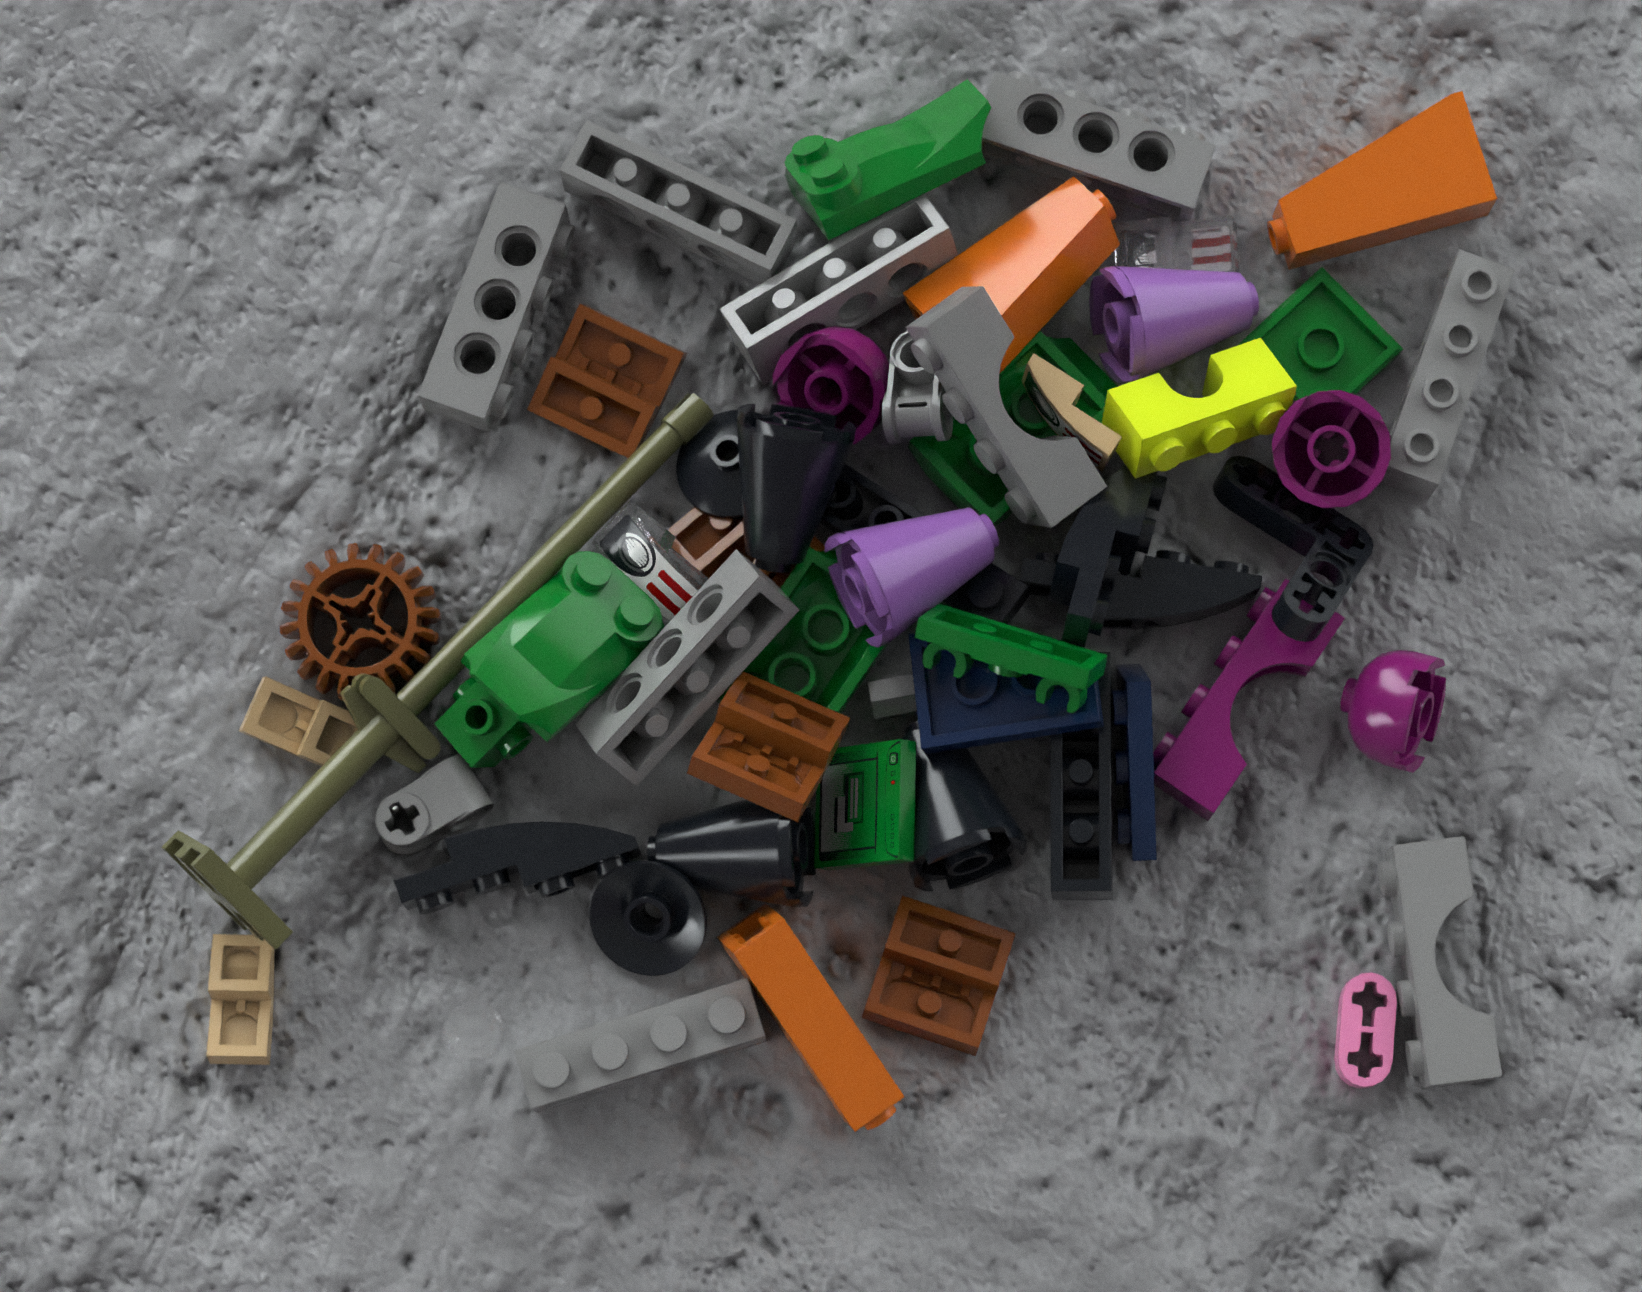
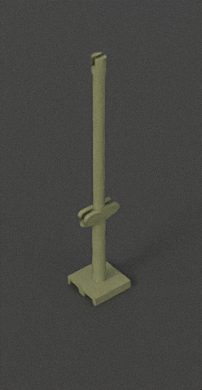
(389, 721)

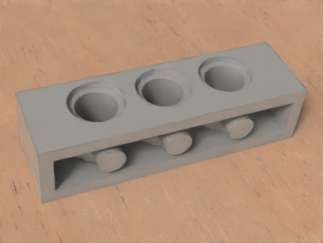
(1114, 172)
(678, 204)
(512, 221)
(840, 283)
(1445, 372)
(686, 668)

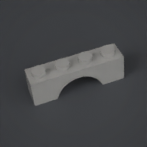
(964, 347)
(1449, 1039)
(640, 1044)

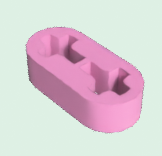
(1380, 1032)

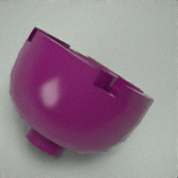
(835, 374)
(1331, 449)
(1395, 707)

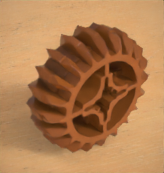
(373, 597)

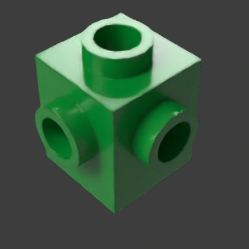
(482, 727)

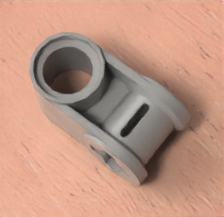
(913, 398)
(441, 803)

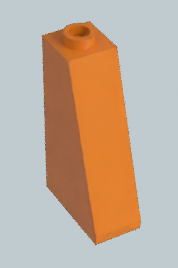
(1394, 188)
(1030, 261)
(812, 1018)

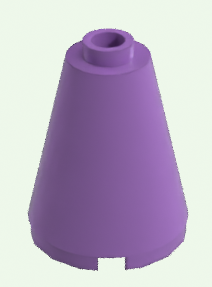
(1165, 315)
(907, 567)

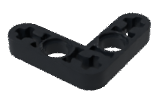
(1334, 552)

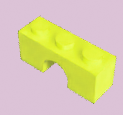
(1160, 428)

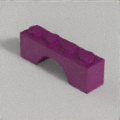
(1204, 759)

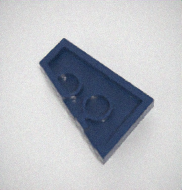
(989, 706)
(1134, 762)

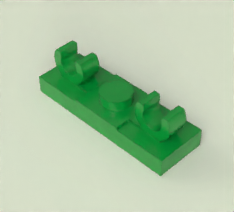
(1009, 652)

